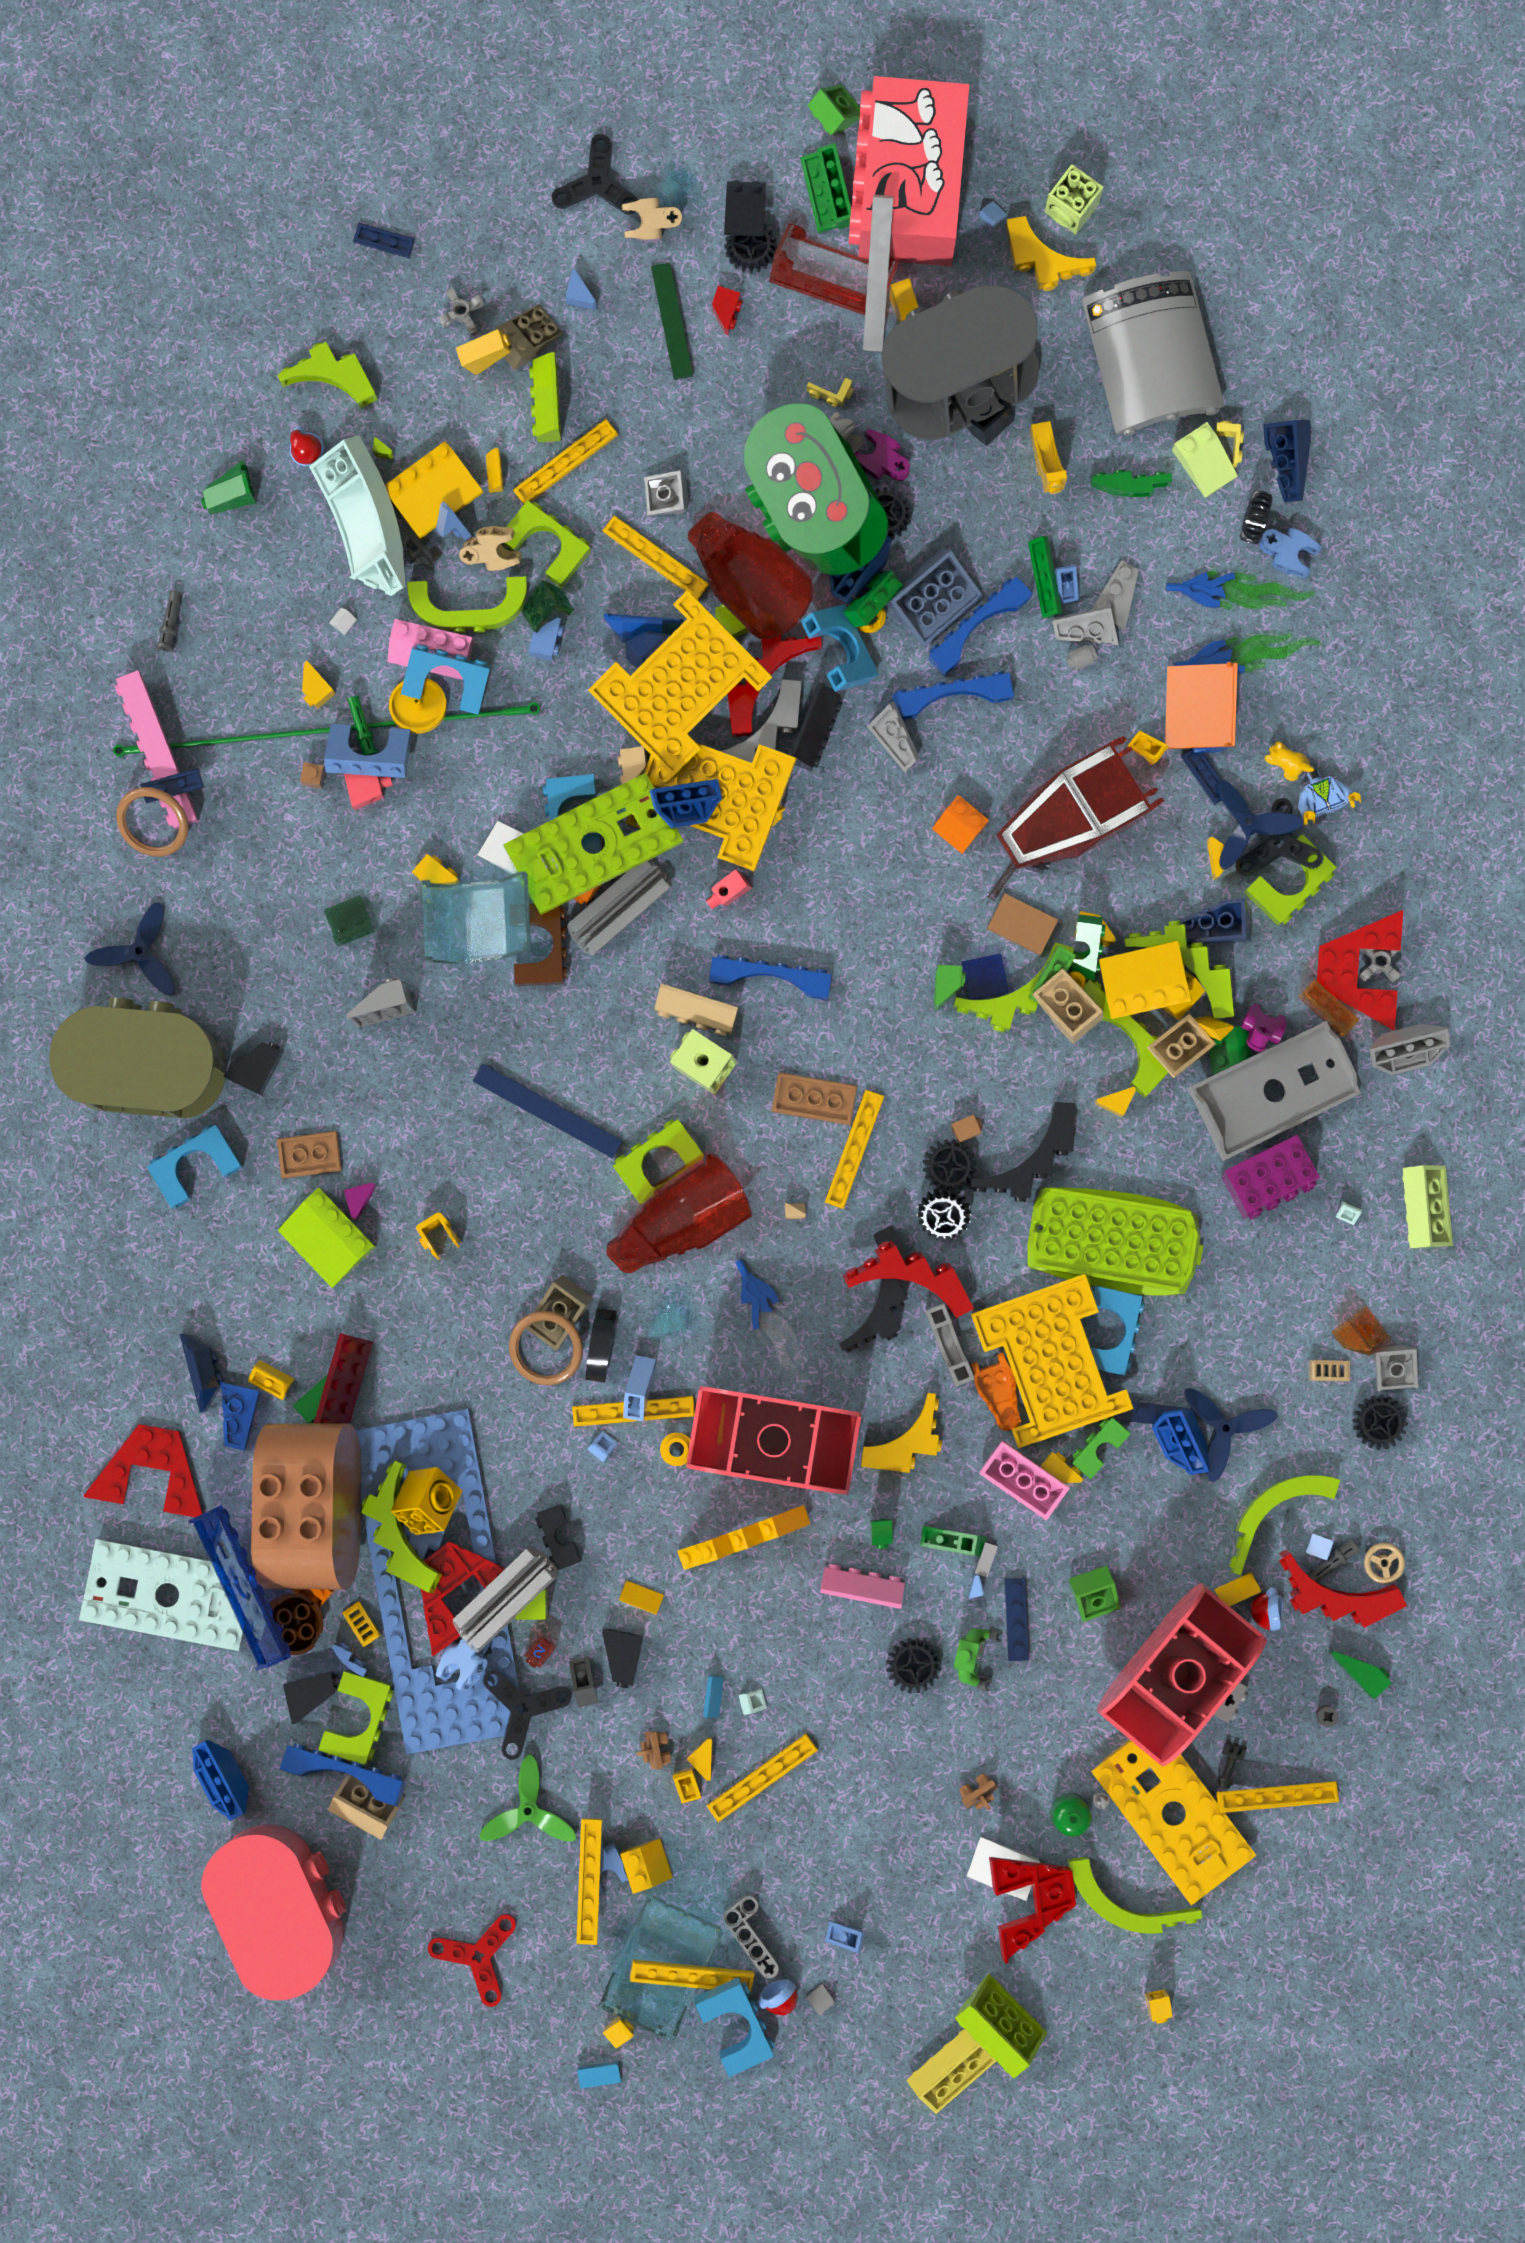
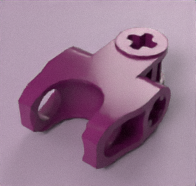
(884, 458)
(1262, 1028)

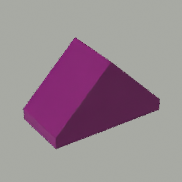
(358, 1198)

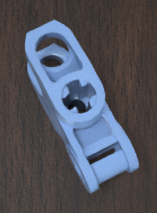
(468, 1661)

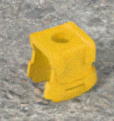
(429, 1225)

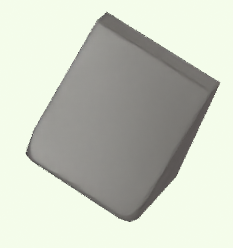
(820, 1999)

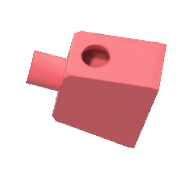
(365, 788)
(736, 885)

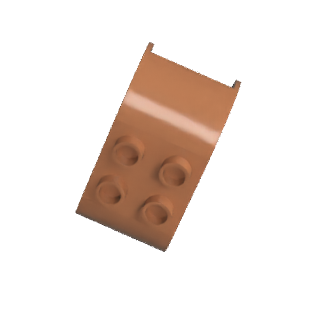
(306, 1506)

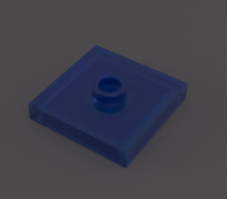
(985, 977)

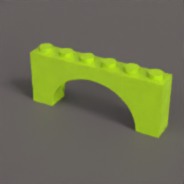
(1149, 1069)

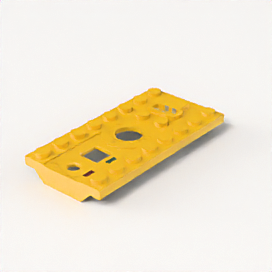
(1196, 1851)

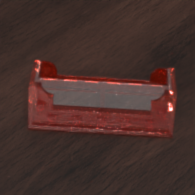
(823, 271)

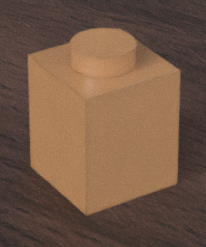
(313, 775)
(967, 1128)

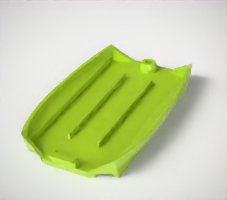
(1115, 1240)

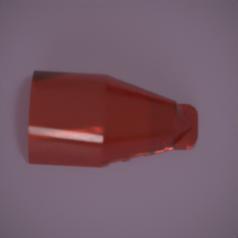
(752, 576)
(681, 1214)

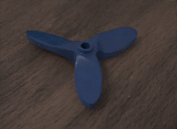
(1267, 823)
(145, 936)
(1221, 1443)

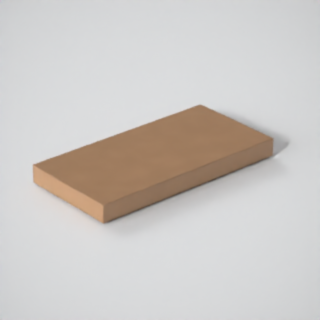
(814, 1098)

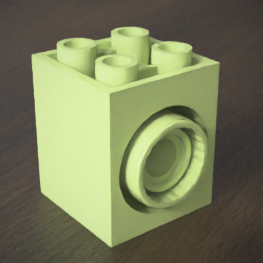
(1073, 199)
(697, 1050)

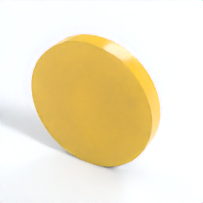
(418, 714)

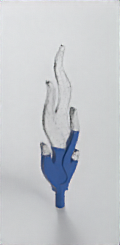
(767, 1320)

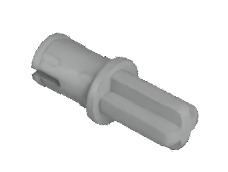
(1100, 1800)

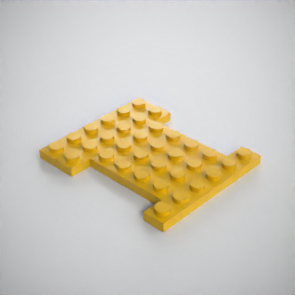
(678, 685)
(748, 793)
(1051, 1359)

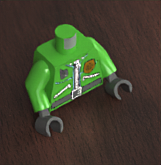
(970, 1656)

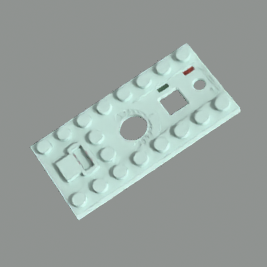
(197, 1617)

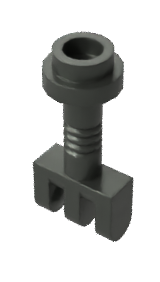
(1225, 1781)

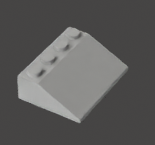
(382, 1004)

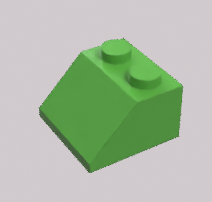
(834, 109)
(947, 983)
(1094, 1593)

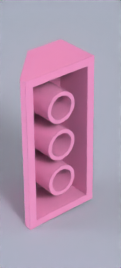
(407, 634)
(1024, 1480)
(862, 1587)

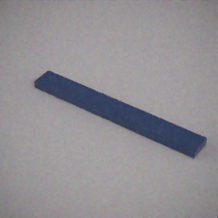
(547, 1111)

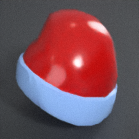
(305, 446)
(1268, 1609)
(779, 1997)

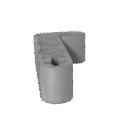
(754, 1939)

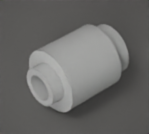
(1081, 657)

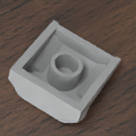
(666, 493)
(1396, 1367)

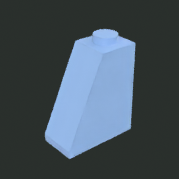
(639, 1388)

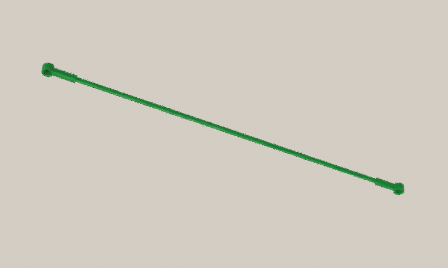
(507, 712)

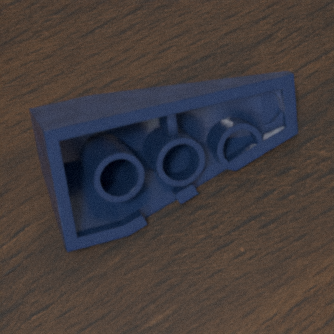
(1290, 452)
(1220, 923)

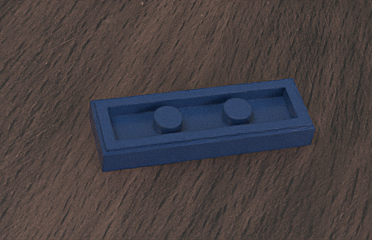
(384, 240)
(1203, 773)
(176, 784)

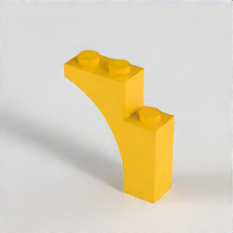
(1047, 458)

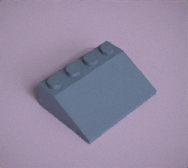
(934, 596)

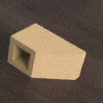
(633, 763)

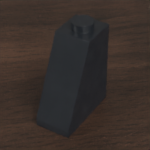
(256, 1068)
(623, 1655)
(309, 1693)

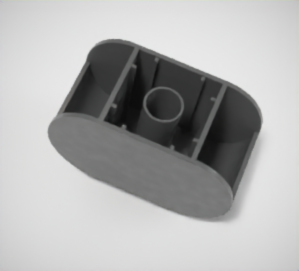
(960, 360)

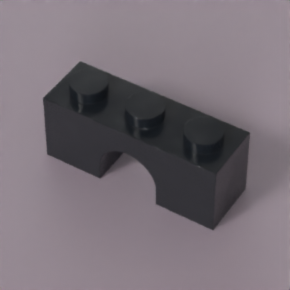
(550, 1520)

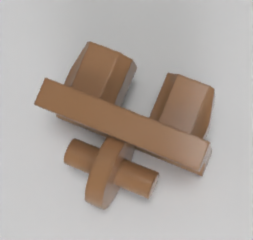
(651, 1751)
(986, 1787)

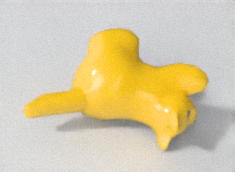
(1291, 762)

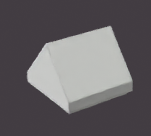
(343, 621)

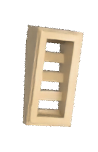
(1313, 1370)

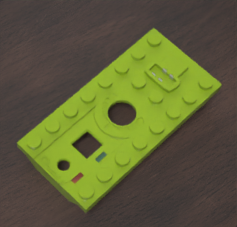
(564, 870)

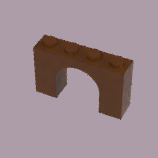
(551, 969)

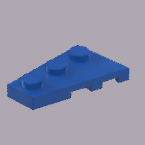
(238, 1411)

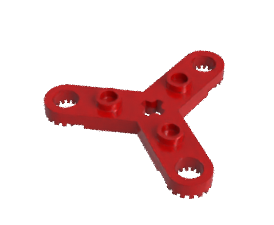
(463, 1953)

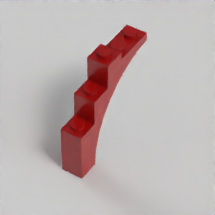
(775, 654)
(915, 1268)
(1365, 1606)

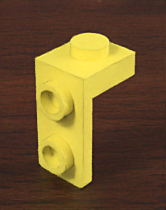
(832, 399)
(1227, 429)

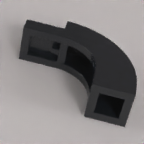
(600, 1345)

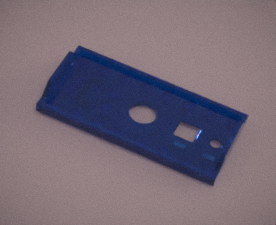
(251, 1610)

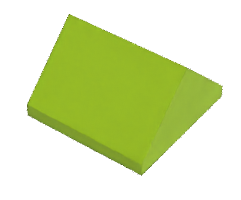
(536, 1609)

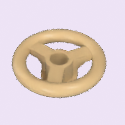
(1377, 1562)

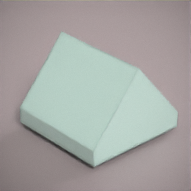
(1348, 1213)

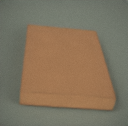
(1022, 924)
(309, 1154)

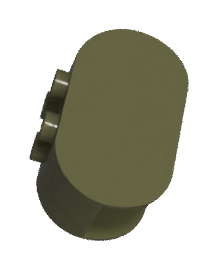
(137, 1060)

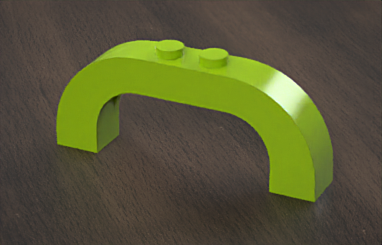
(469, 619)

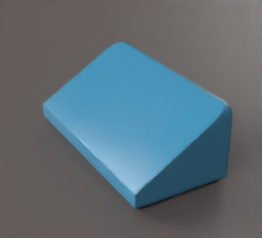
(713, 1696)
(599, 2074)

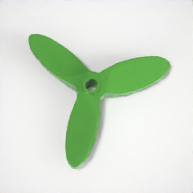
(528, 1791)

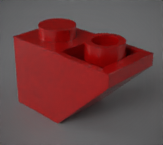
(724, 307)

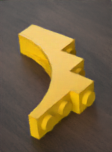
(744, 1537)

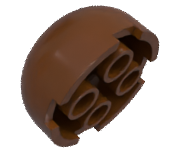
(300, 1621)

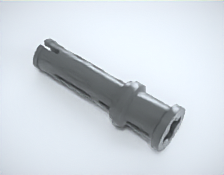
(168, 629)
(1337, 1554)

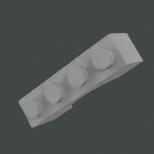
(949, 1345)

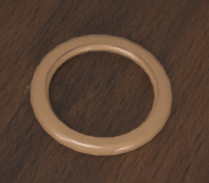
(134, 794)
(571, 1330)

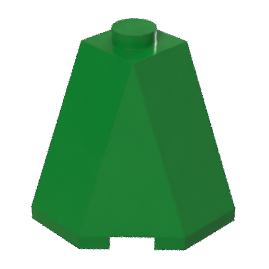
(229, 491)

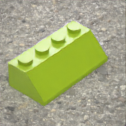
(546, 398)

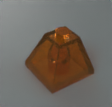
(1361, 1332)

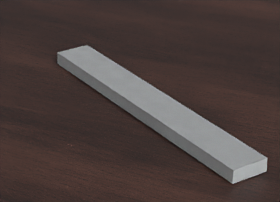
(878, 272)

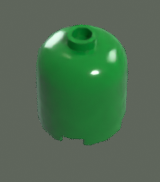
(1071, 1814)

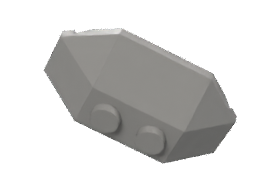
(1409, 1048)

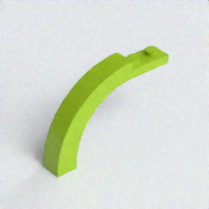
(1267, 1500)
(1119, 1916)

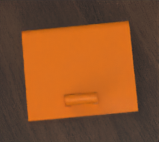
(1201, 706)

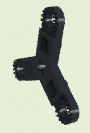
(584, 186)
(1268, 851)
(535, 1704)

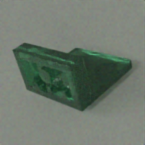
(543, 602)
(349, 921)

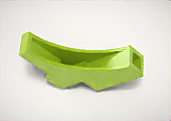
(323, 367)

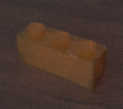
(1328, 1008)

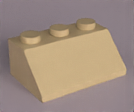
(359, 1807)

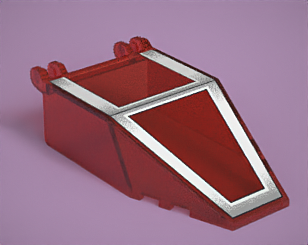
(1077, 809)

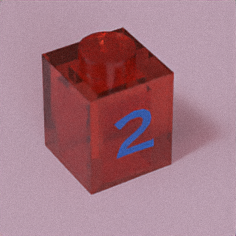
(539, 1652)

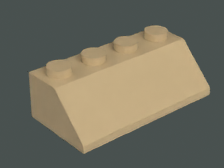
(696, 1009)

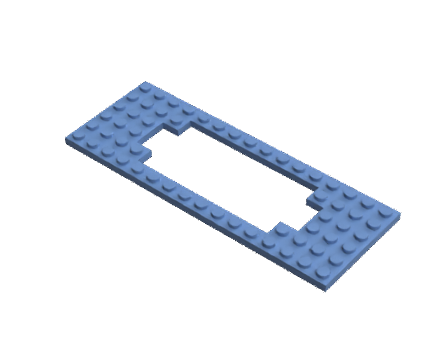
(428, 1712)

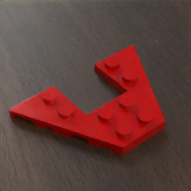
(1340, 962)
(153, 1449)
(456, 1566)
(1051, 1893)

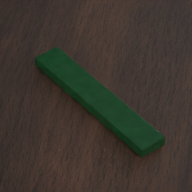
(671, 321)

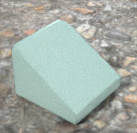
(752, 1701)

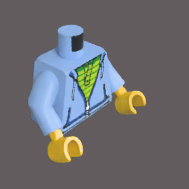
(1324, 797)

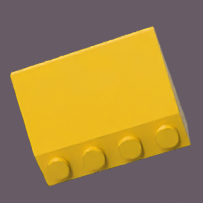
(427, 484)
(1145, 980)

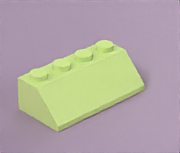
(1427, 1206)

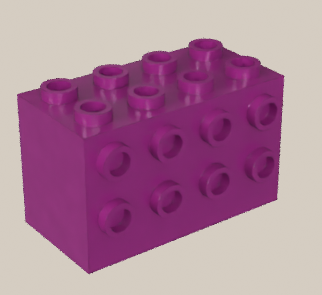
(1270, 1178)

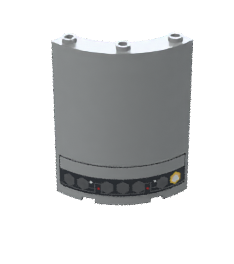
(1152, 351)

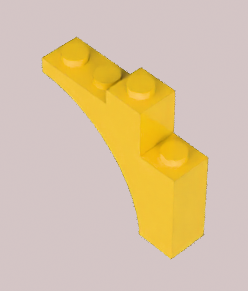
(1048, 265)
(918, 1439)

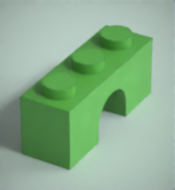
(1111, 1432)

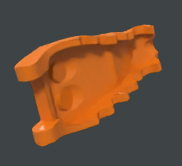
(998, 1390)

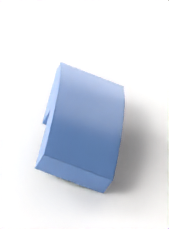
(345, 1654)

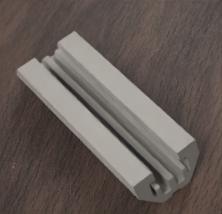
(618, 906)
(504, 1598)

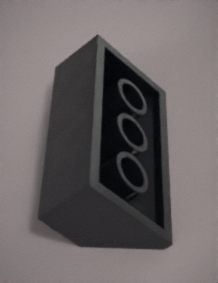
(816, 726)

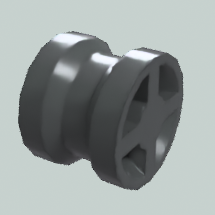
(1324, 1713)

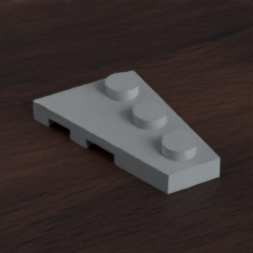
(1119, 593)
(1091, 625)
(894, 737)

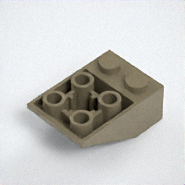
(529, 335)

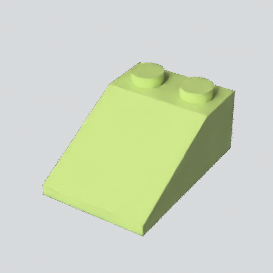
(1205, 459)

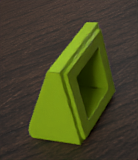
(381, 450)

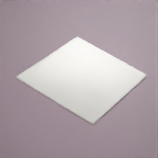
(986, 1559)

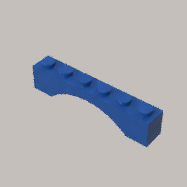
(1009, 599)
(992, 688)
(729, 971)
(382, 1787)

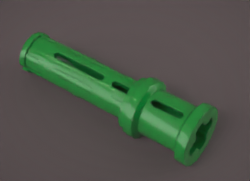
(364, 736)

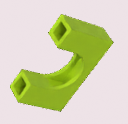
(573, 549)
(1280, 906)
(672, 1137)
(375, 1695)

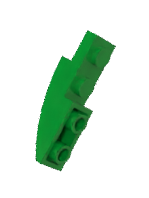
(1122, 484)

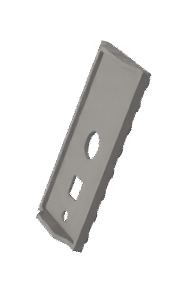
(1235, 1102)

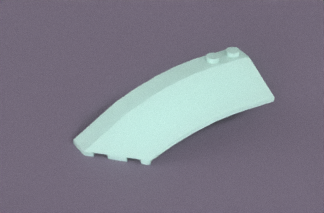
(362, 514)

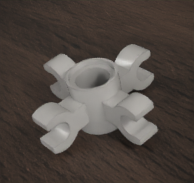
(447, 318)
(1389, 971)

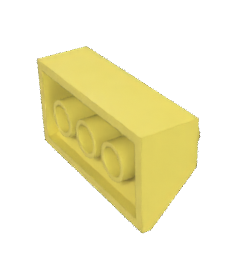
(950, 2071)

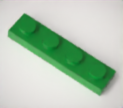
(1045, 577)

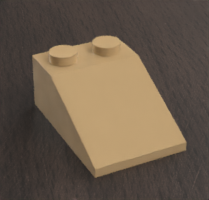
(1068, 1006)
(1181, 1046)

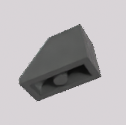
(583, 1682)

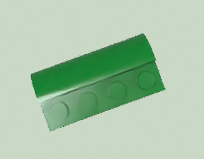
(827, 188)
(1230, 1050)

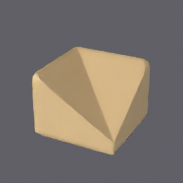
(795, 1211)

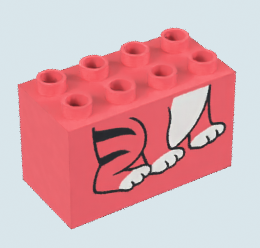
(912, 151)

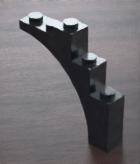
(1019, 1180)
(890, 1295)

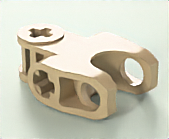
(652, 218)
(488, 548)

